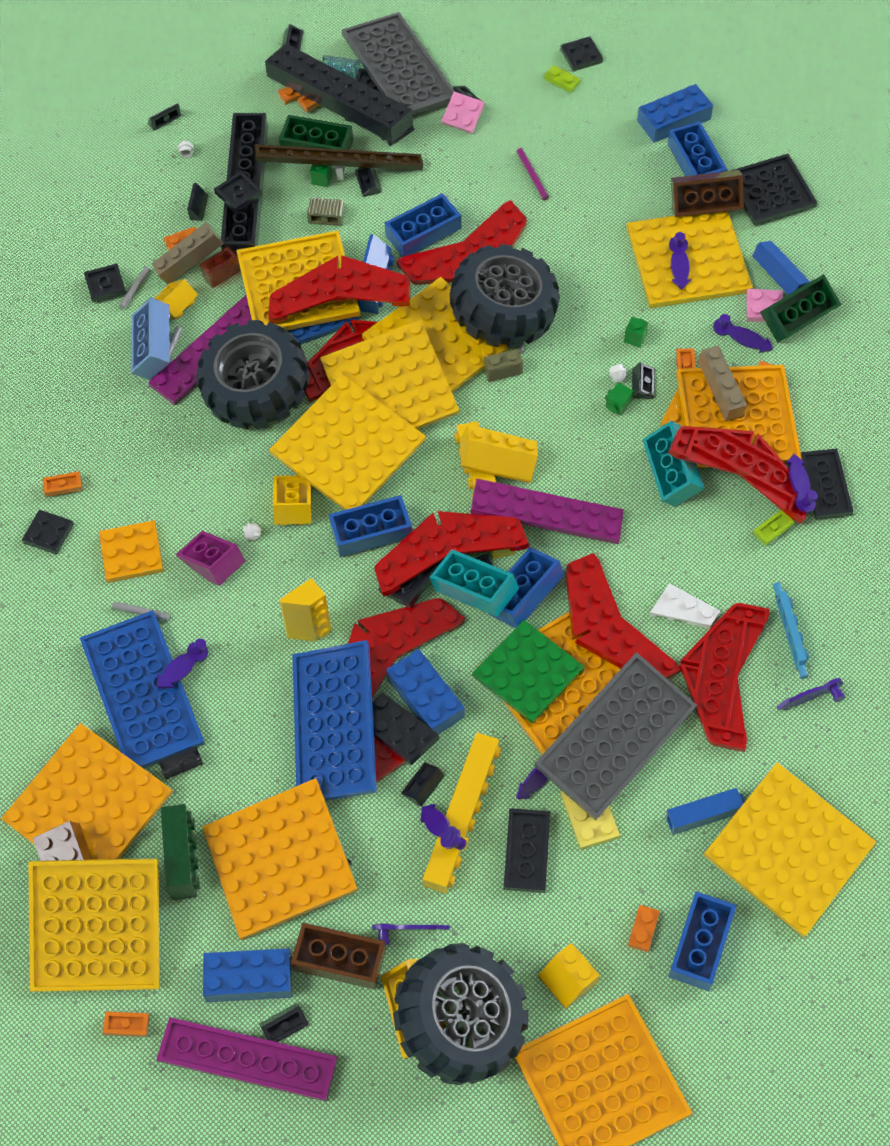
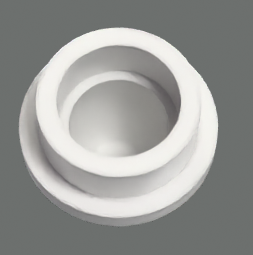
(185, 149)
(617, 373)
(252, 531)

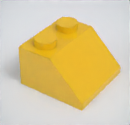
(178, 297)
(569, 976)

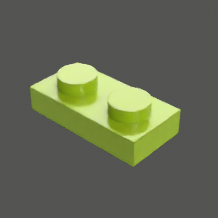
(562, 78)
(773, 527)

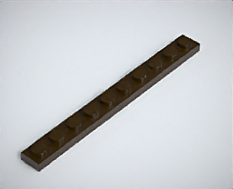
(338, 157)

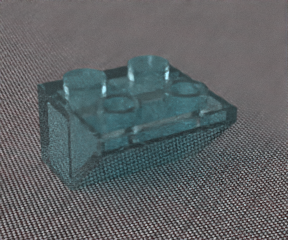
(345, 65)

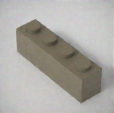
(187, 253)
(722, 383)

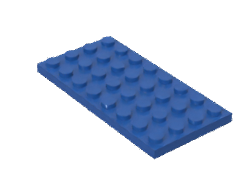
(145, 719)
(335, 720)

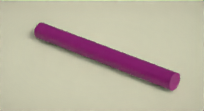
(532, 174)

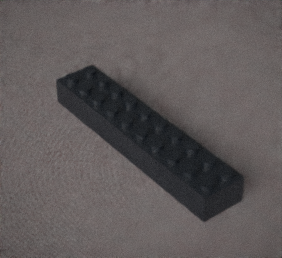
(339, 93)
(242, 228)

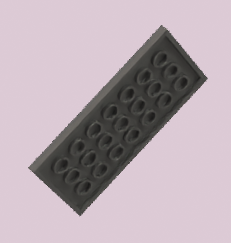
(399, 63)
(615, 736)

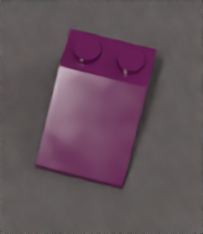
(211, 557)

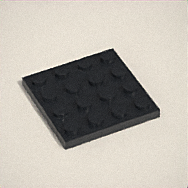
(774, 189)

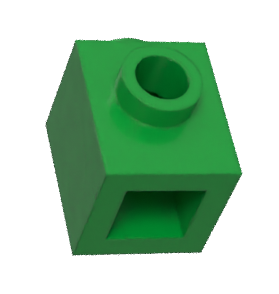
(321, 175)
(636, 332)
(619, 398)

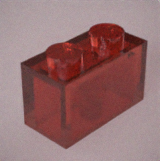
(220, 267)

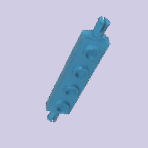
(790, 625)

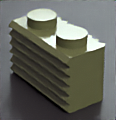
(326, 211)
(503, 365)

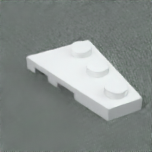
(684, 607)

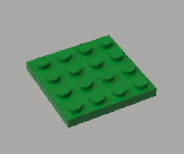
(528, 671)

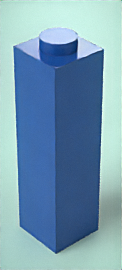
(779, 267)
(704, 811)

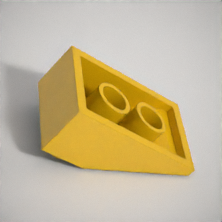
(291, 500)

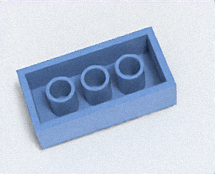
(150, 339)

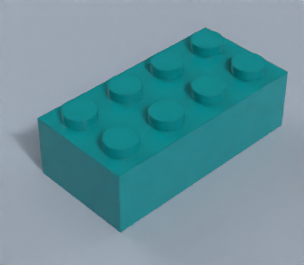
(674, 477)
(474, 583)

